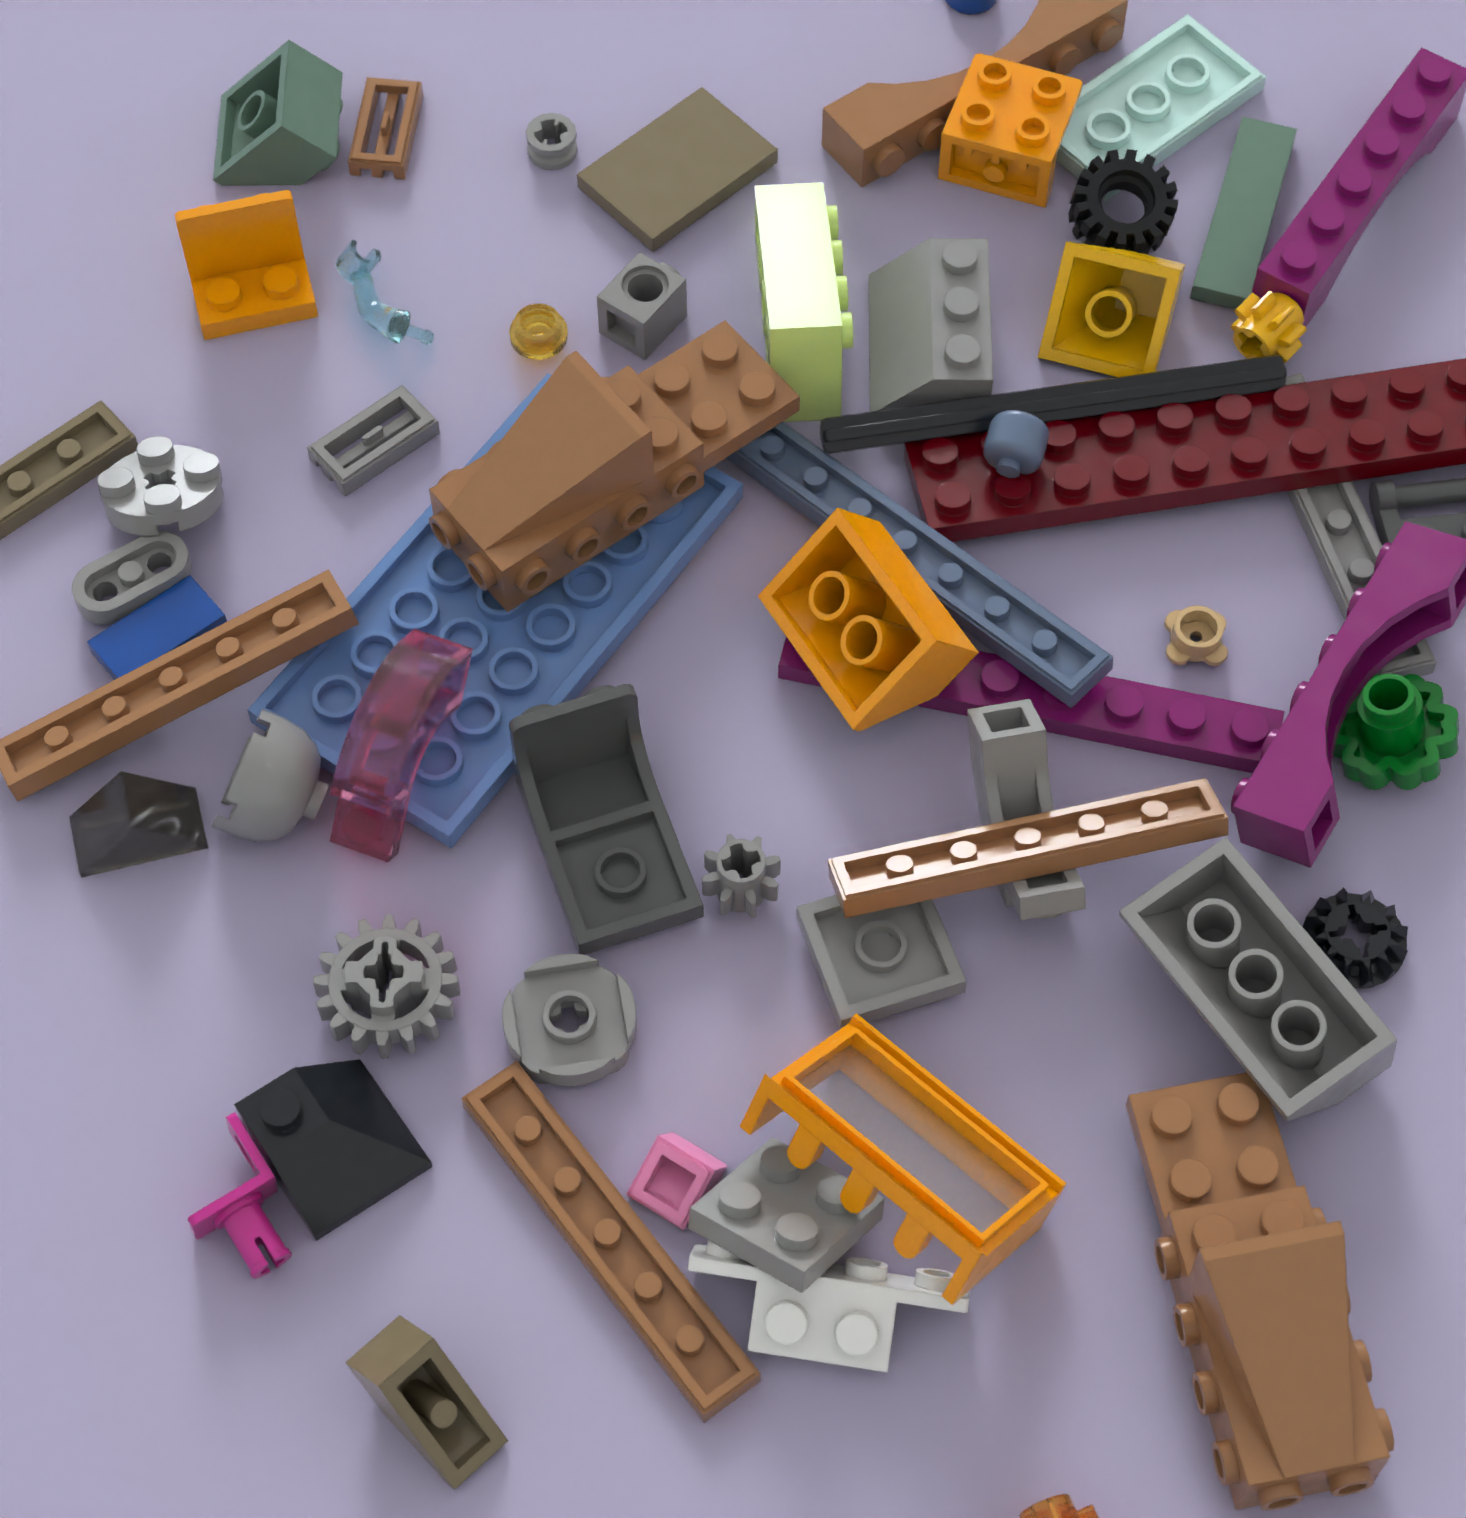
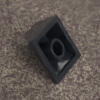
(331, 1141)

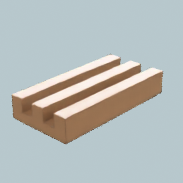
(380, 160)

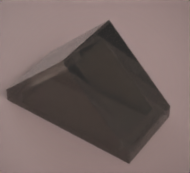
(136, 823)

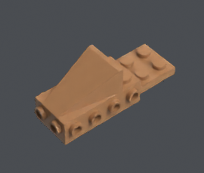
(602, 460)
(1258, 1297)

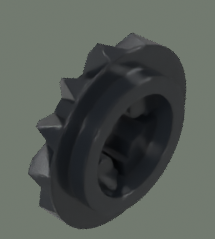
(1383, 949)

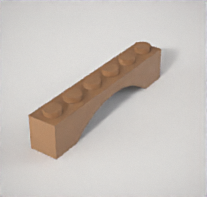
(891, 123)

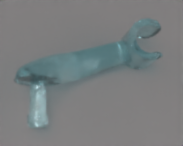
(385, 319)

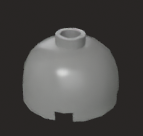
(273, 782)

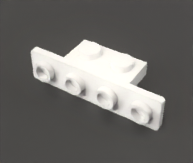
(839, 1317)

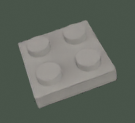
(880, 958)
(782, 1216)

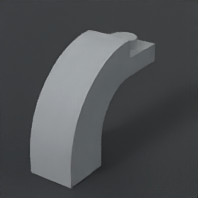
(1014, 783)

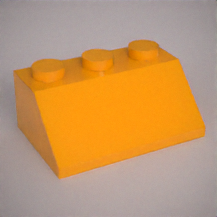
(866, 621)

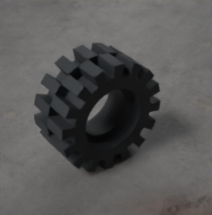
(1129, 176)

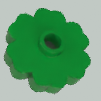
(1397, 732)

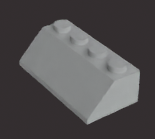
(1261, 983)

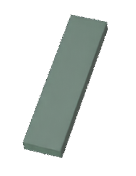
(1243, 213)

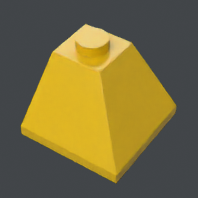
(1110, 310)

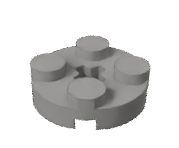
(161, 487)
(575, 1056)

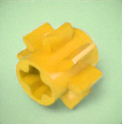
(1268, 326)

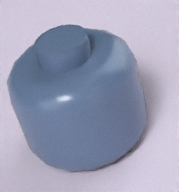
(1016, 443)

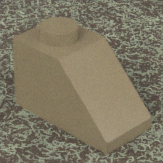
(427, 1400)

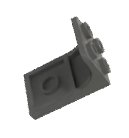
(601, 819)

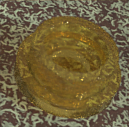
(536, 320)

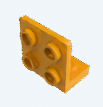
(1007, 129)
(246, 264)

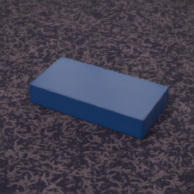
(156, 628)

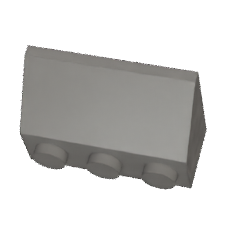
(931, 325)

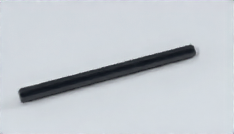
(1052, 403)

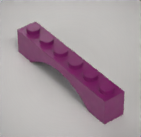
(1391, 141)
(1413, 594)

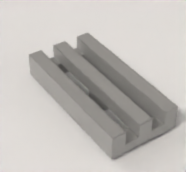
(380, 444)

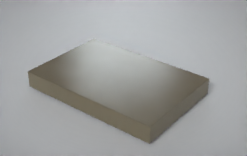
(677, 168)

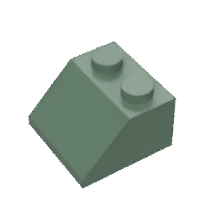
(279, 121)

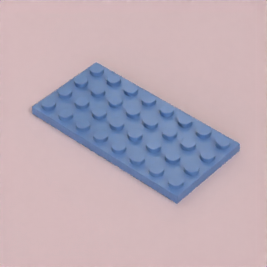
(518, 658)

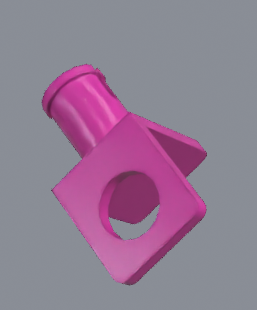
(242, 1211)

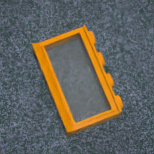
(914, 1145)

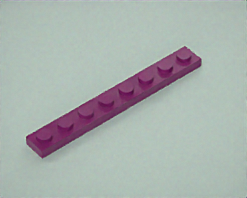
(1110, 713)

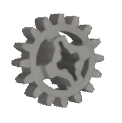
(413, 996)

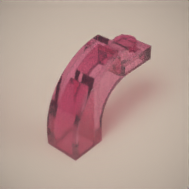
(387, 738)

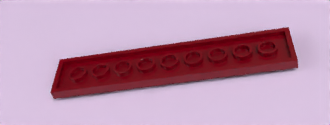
(1200, 452)

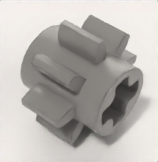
(743, 858)

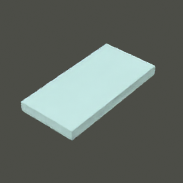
(1158, 98)

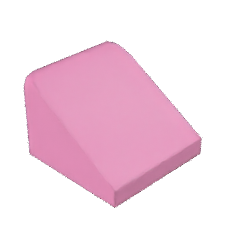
(675, 1178)

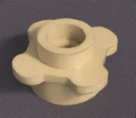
(1198, 622)

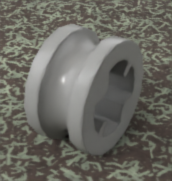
(546, 127)

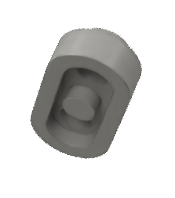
(130, 577)

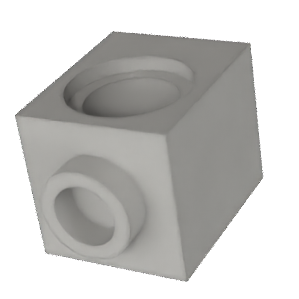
(642, 305)

